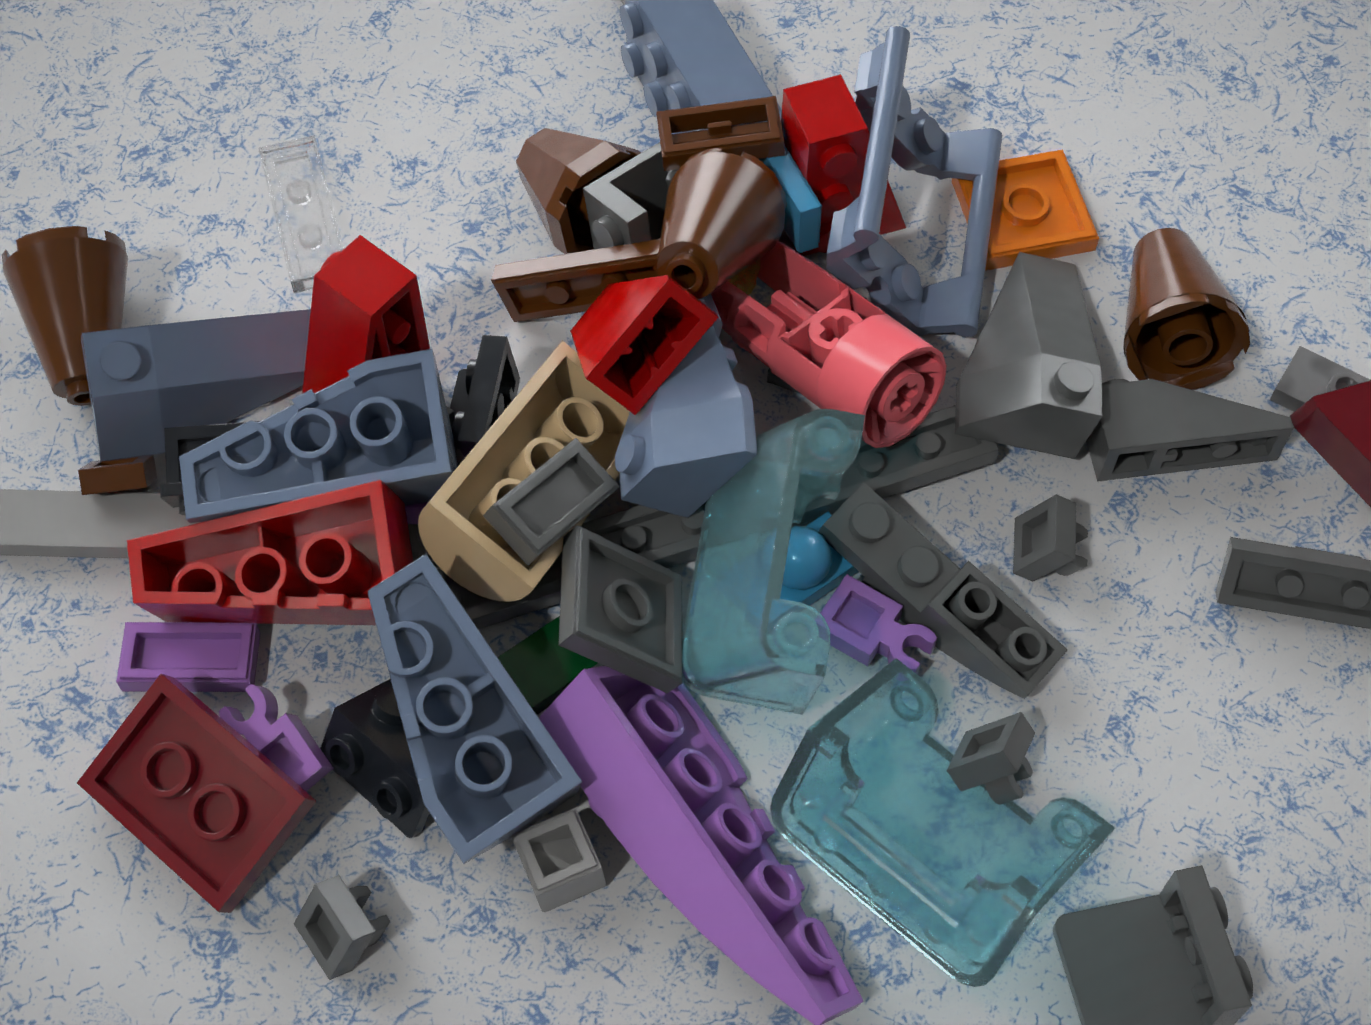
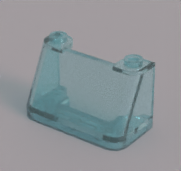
(737, 630)
(898, 834)

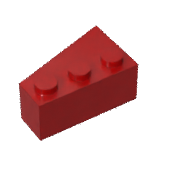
(830, 149)
(361, 312)

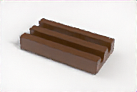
(756, 139)

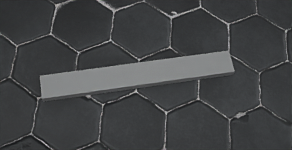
(94, 524)

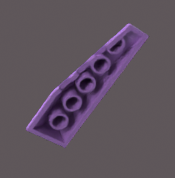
(679, 812)

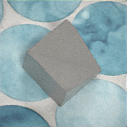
(559, 860)

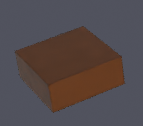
(117, 474)

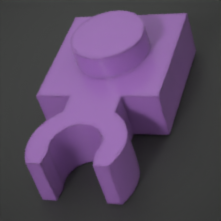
(867, 623)
(281, 740)

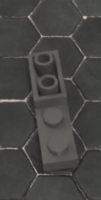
(961, 606)

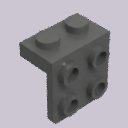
(628, 201)
(1156, 958)

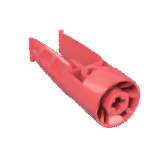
(835, 346)

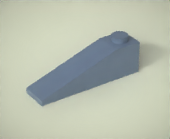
(188, 375)
(689, 431)
(469, 729)

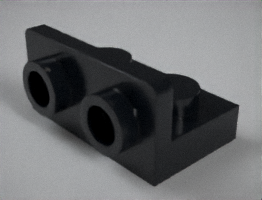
(483, 393)

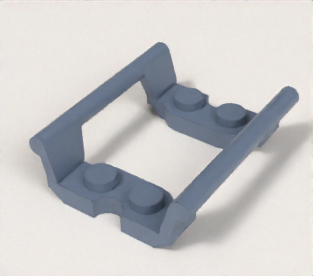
(916, 143)

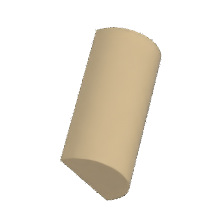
(532, 429)

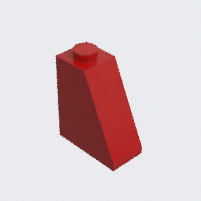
(638, 336)

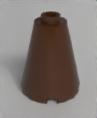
(719, 219)
(64, 290)
(1180, 315)

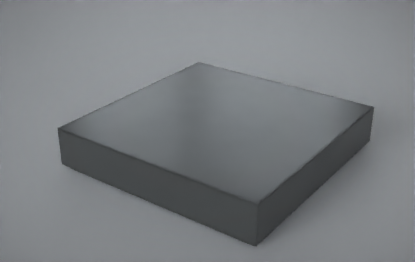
(621, 610)

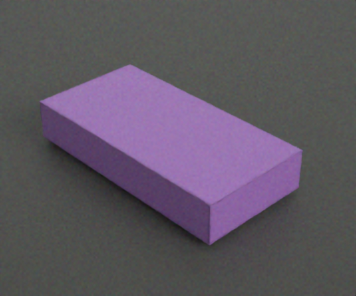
(195, 654)

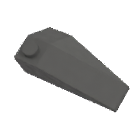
(1034, 364)

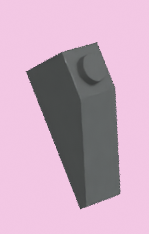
(1172, 429)

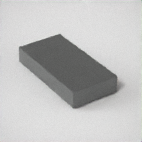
(551, 501)

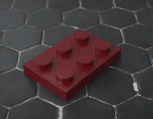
(196, 793)

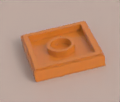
(1034, 210)

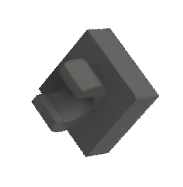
(1048, 539)
(995, 758)
(337, 926)

